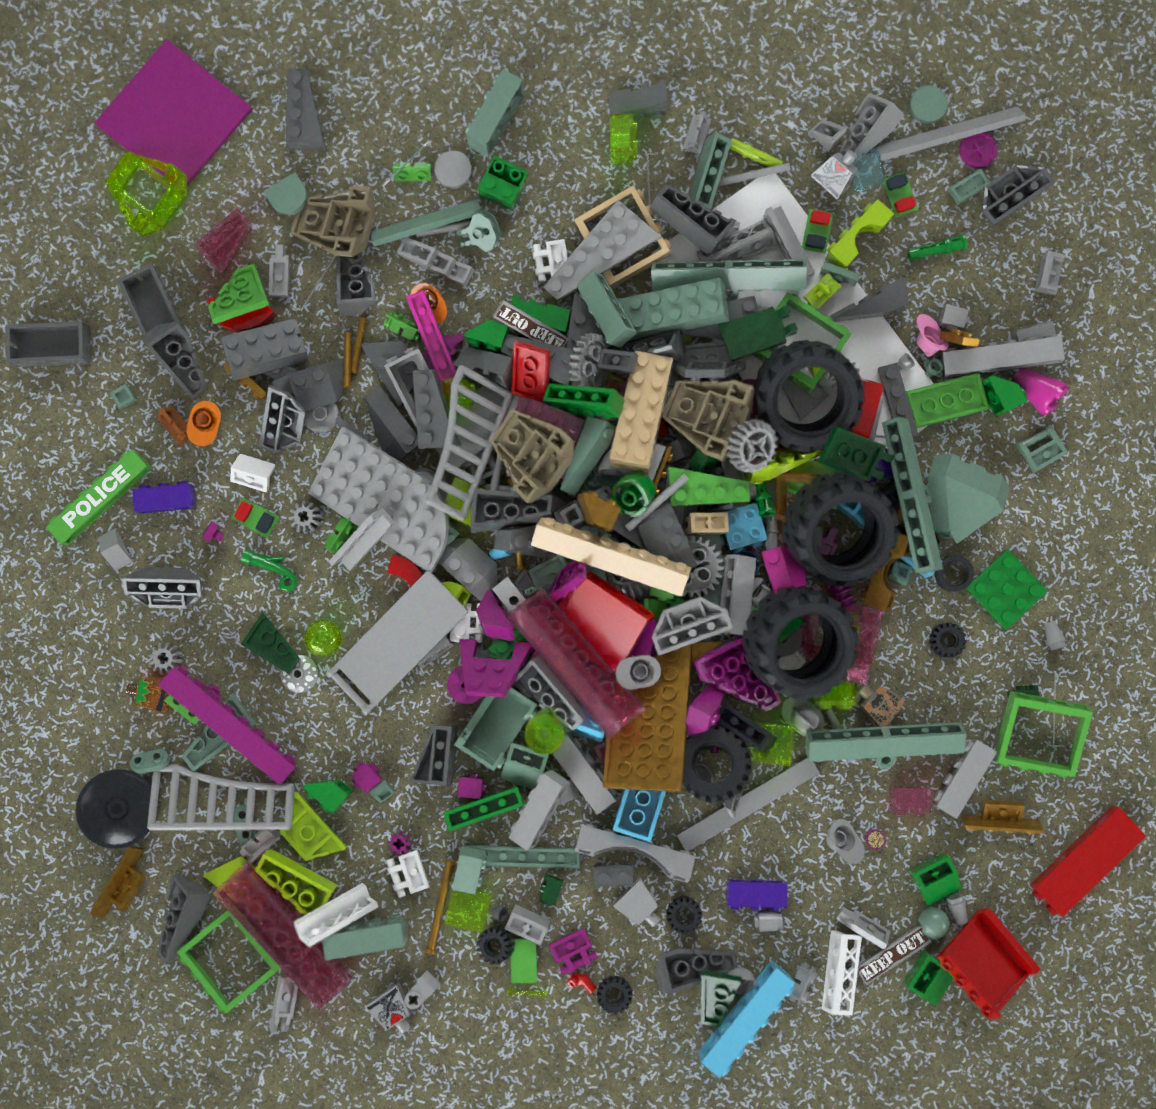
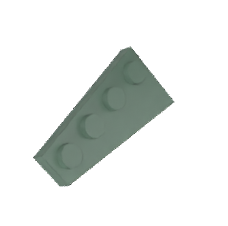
(209, 742)

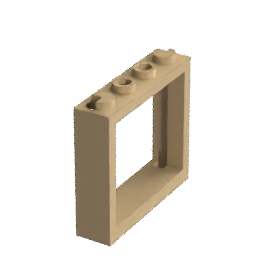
(647, 213)

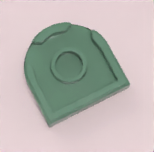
(287, 195)

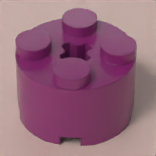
(456, 689)

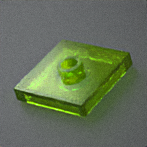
(468, 910)

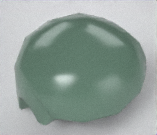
(934, 922)

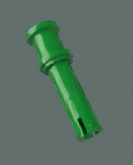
(945, 246)
(764, 497)

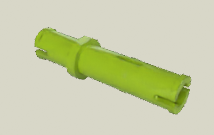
(754, 154)

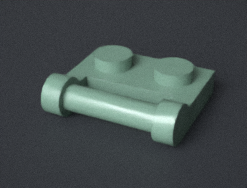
(1045, 454)

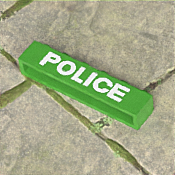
(99, 497)

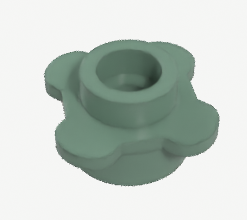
(936, 364)

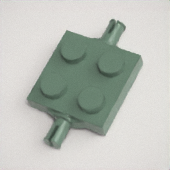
(544, 575)

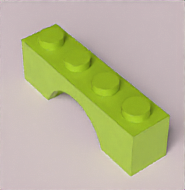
(873, 220)

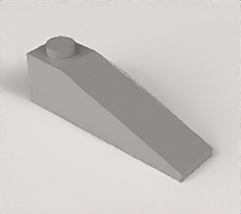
(875, 121)

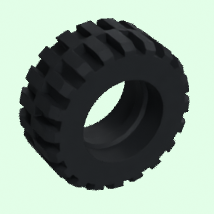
(740, 770)

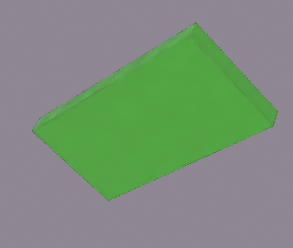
(947, 400)

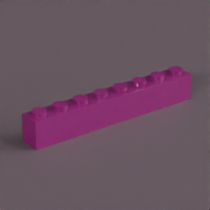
(228, 724)

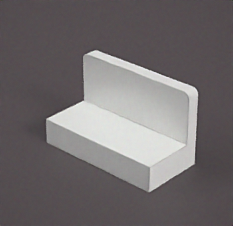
(252, 472)

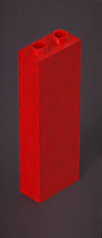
(1087, 861)

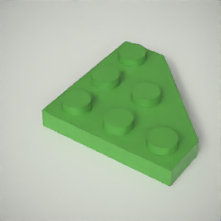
(239, 296)

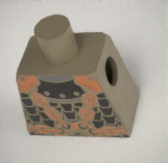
(879, 704)

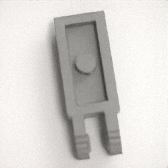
(283, 1003)

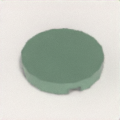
(928, 104)

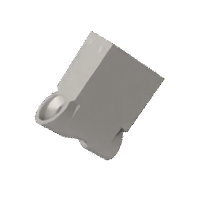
(658, 455)

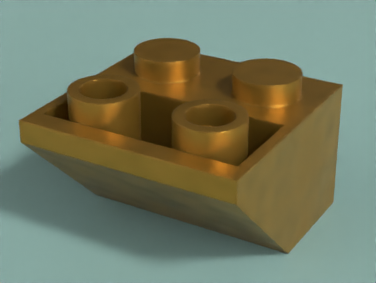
(598, 512)

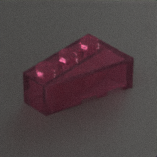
(225, 240)

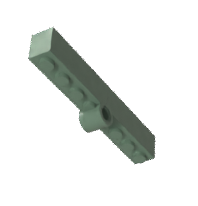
(735, 274)
(912, 495)
(885, 742)

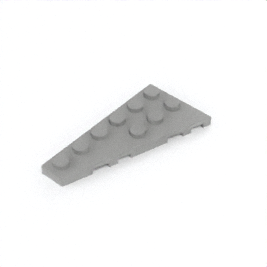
(607, 245)

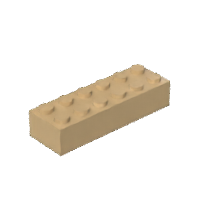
(641, 413)

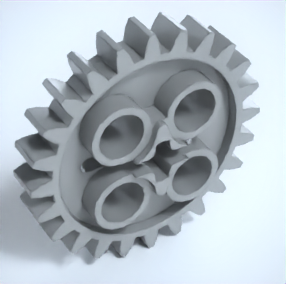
(586, 360)
(697, 582)

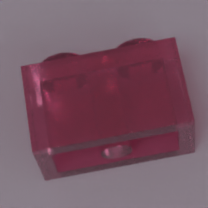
(910, 800)

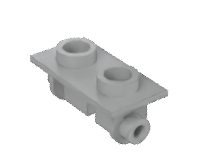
(697, 133)
(254, 849)
(807, 977)

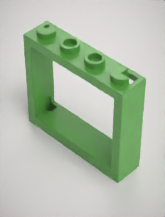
(824, 321)
(1047, 704)
(208, 985)

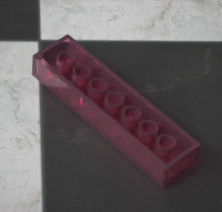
(576, 662)
(273, 927)

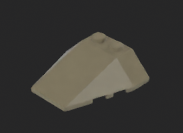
(337, 221)
(709, 412)
(532, 453)

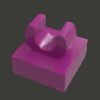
(211, 531)

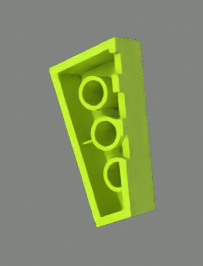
(295, 882)

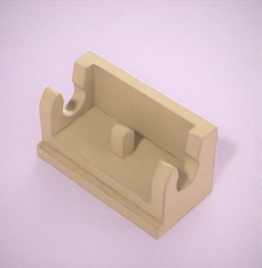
(707, 524)

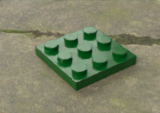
(1006, 589)

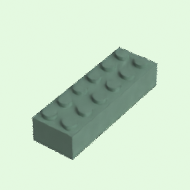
(677, 308)

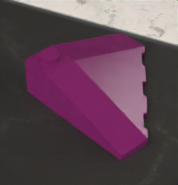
(729, 671)

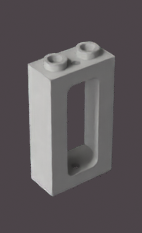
(392, 369)

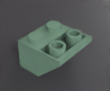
(523, 766)

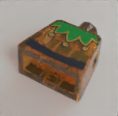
(149, 694)

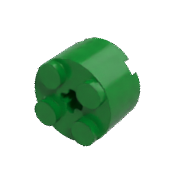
(633, 493)

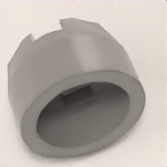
(906, 362)

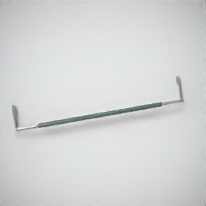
(415, 154)

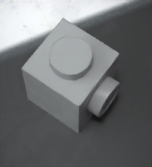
(953, 318)

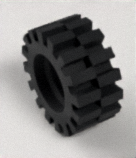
(935, 640)
(679, 903)
(503, 937)
(620, 1005)

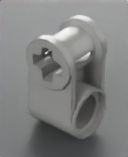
(423, 988)

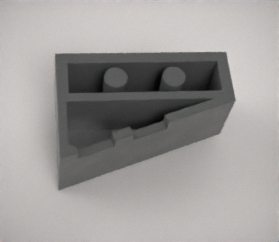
(488, 364)

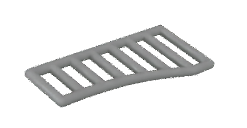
(449, 447)
(214, 781)

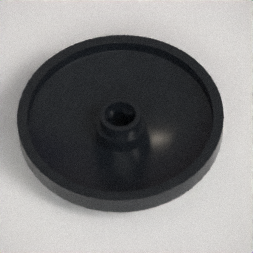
(114, 808)

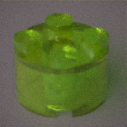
(549, 743)

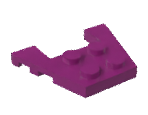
(490, 676)

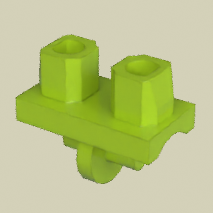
(822, 291)

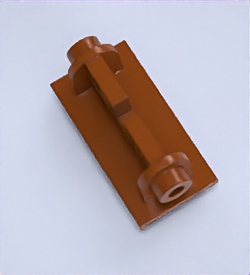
(174, 424)

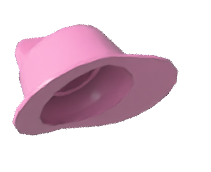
(929, 336)

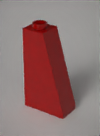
(872, 394)

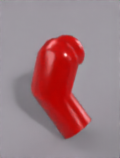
(581, 980)

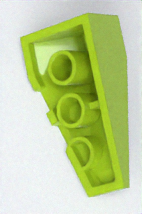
(782, 462)

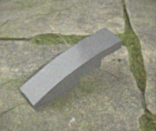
(435, 261)

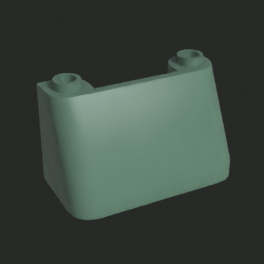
(495, 727)

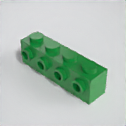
(584, 400)

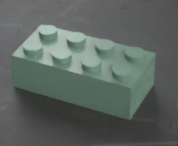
(495, 113)
(367, 937)

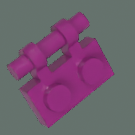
(571, 945)

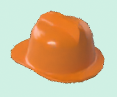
(435, 300)
(203, 423)

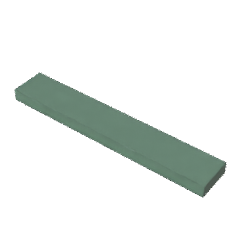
(424, 222)
(536, 857)

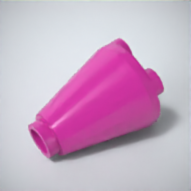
(1041, 389)

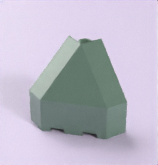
(963, 496)

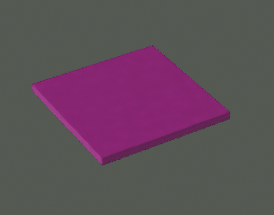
(174, 112)

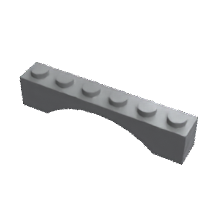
(675, 864)

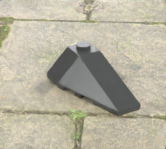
(889, 300)
(664, 344)
(175, 352)
(684, 967)

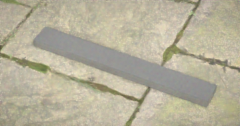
(950, 133)
(748, 803)

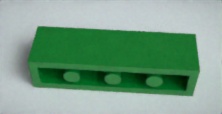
(483, 808)

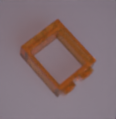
(781, 489)

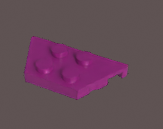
(567, 579)

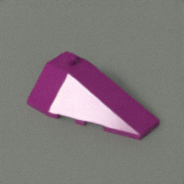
(704, 710)

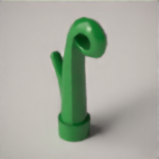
(270, 563)

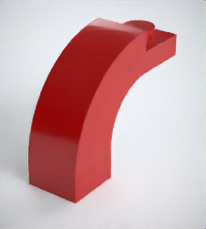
(249, 320)
(405, 569)

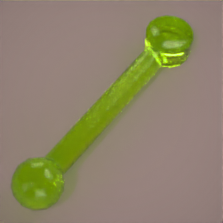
(510, 991)

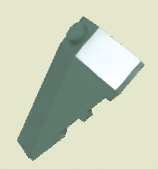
(589, 449)

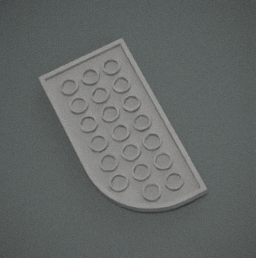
(364, 479)

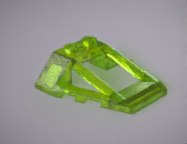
(174, 181)

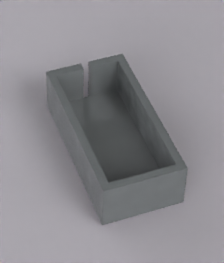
(149, 299)
(48, 344)
(264, 349)

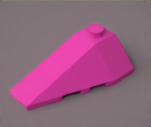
(783, 569)

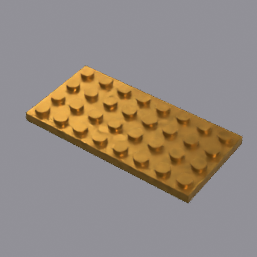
(652, 747)

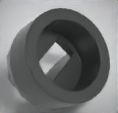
(499, 913)

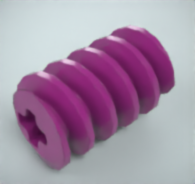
(841, 594)

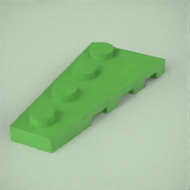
(707, 489)

